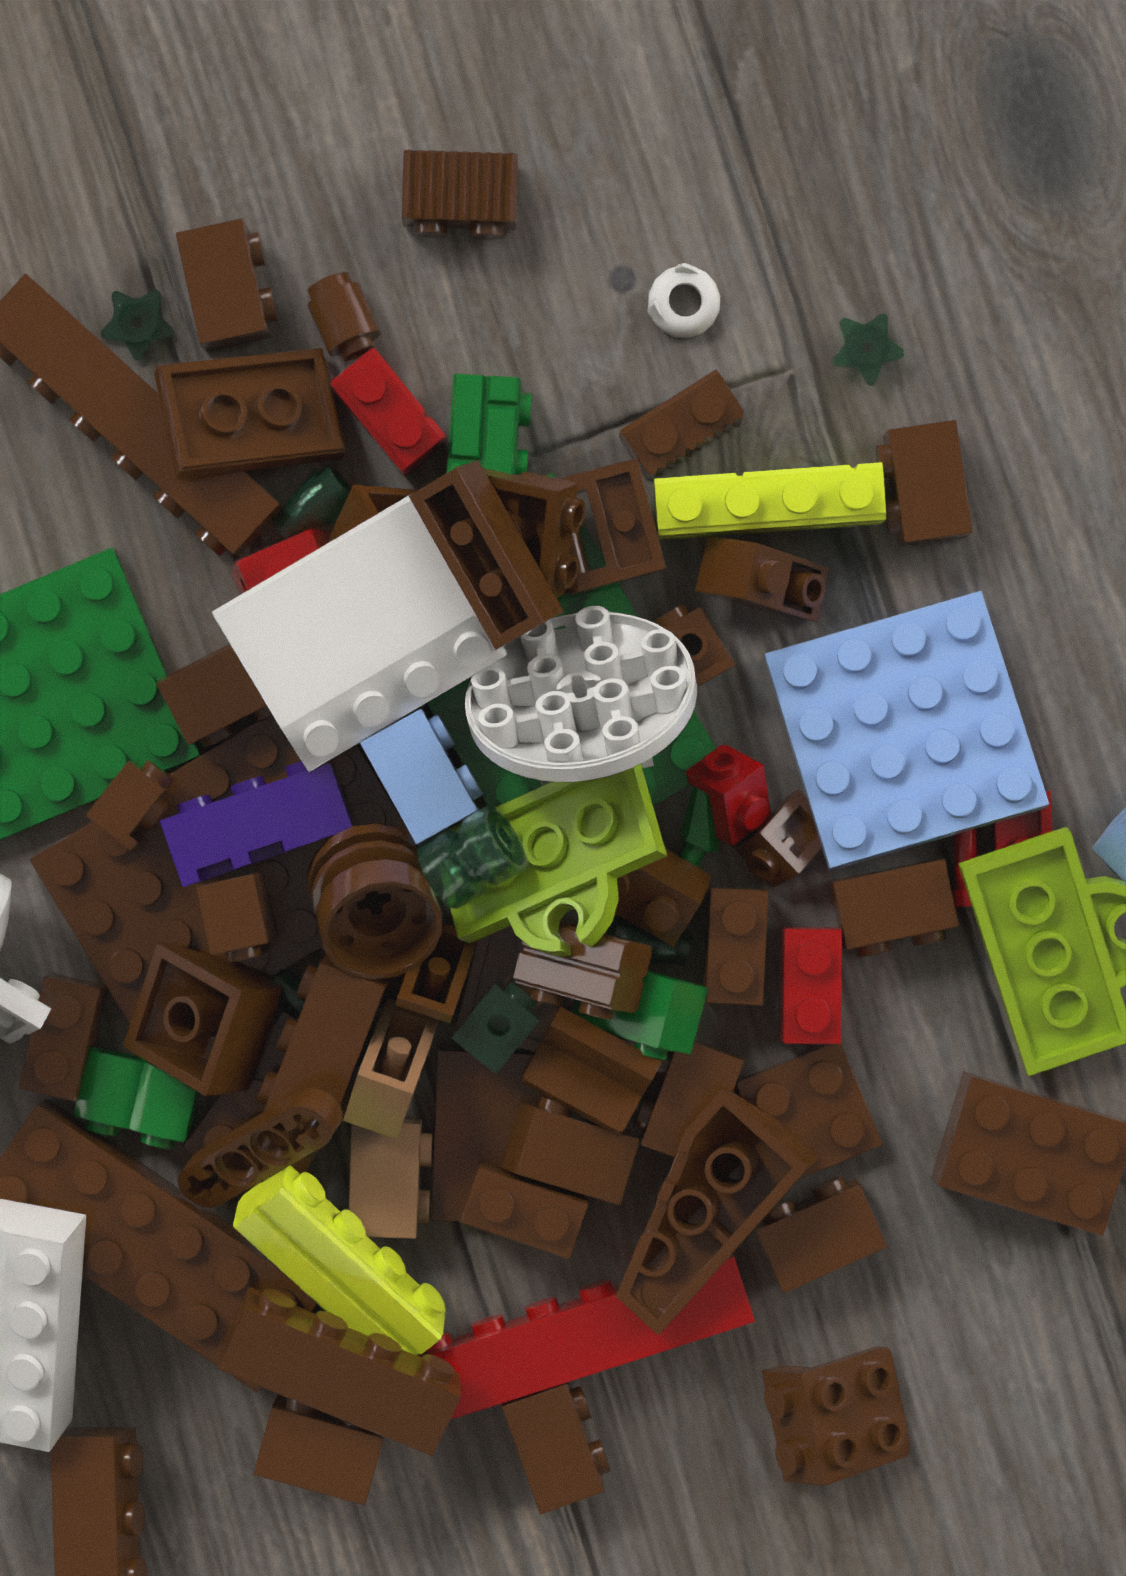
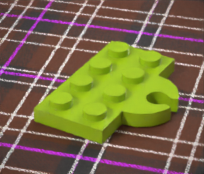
(575, 849)
(1051, 948)

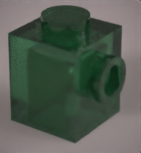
(498, 1025)

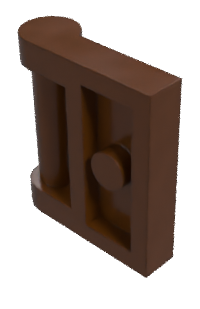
(622, 524)

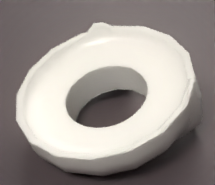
(666, 318)

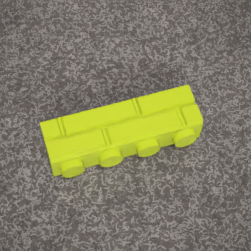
(769, 501)
(337, 1262)

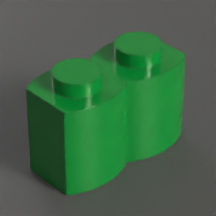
(136, 1096)

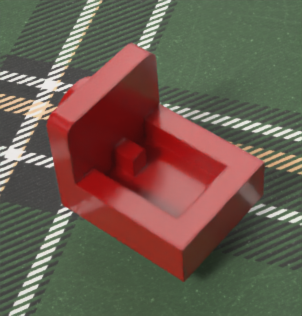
(735, 791)

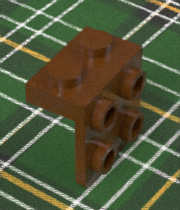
(836, 1417)

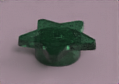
(129, 308)
(867, 363)

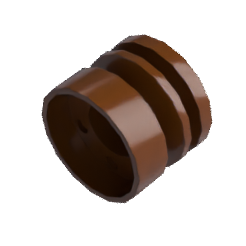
(373, 902)

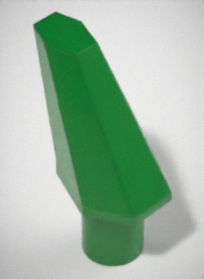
(698, 828)

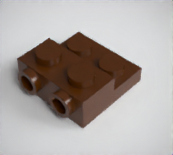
(546, 517)

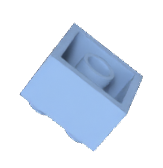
(421, 774)

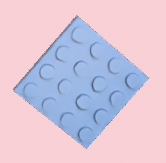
(906, 730)

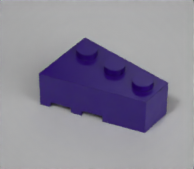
(256, 822)

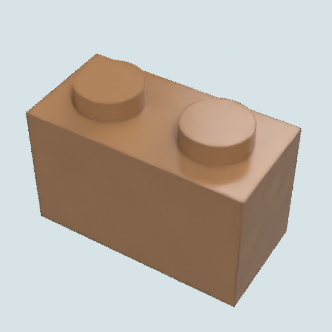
(391, 1070)
(387, 1180)

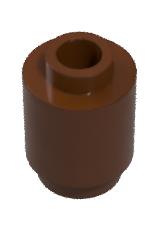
(342, 316)

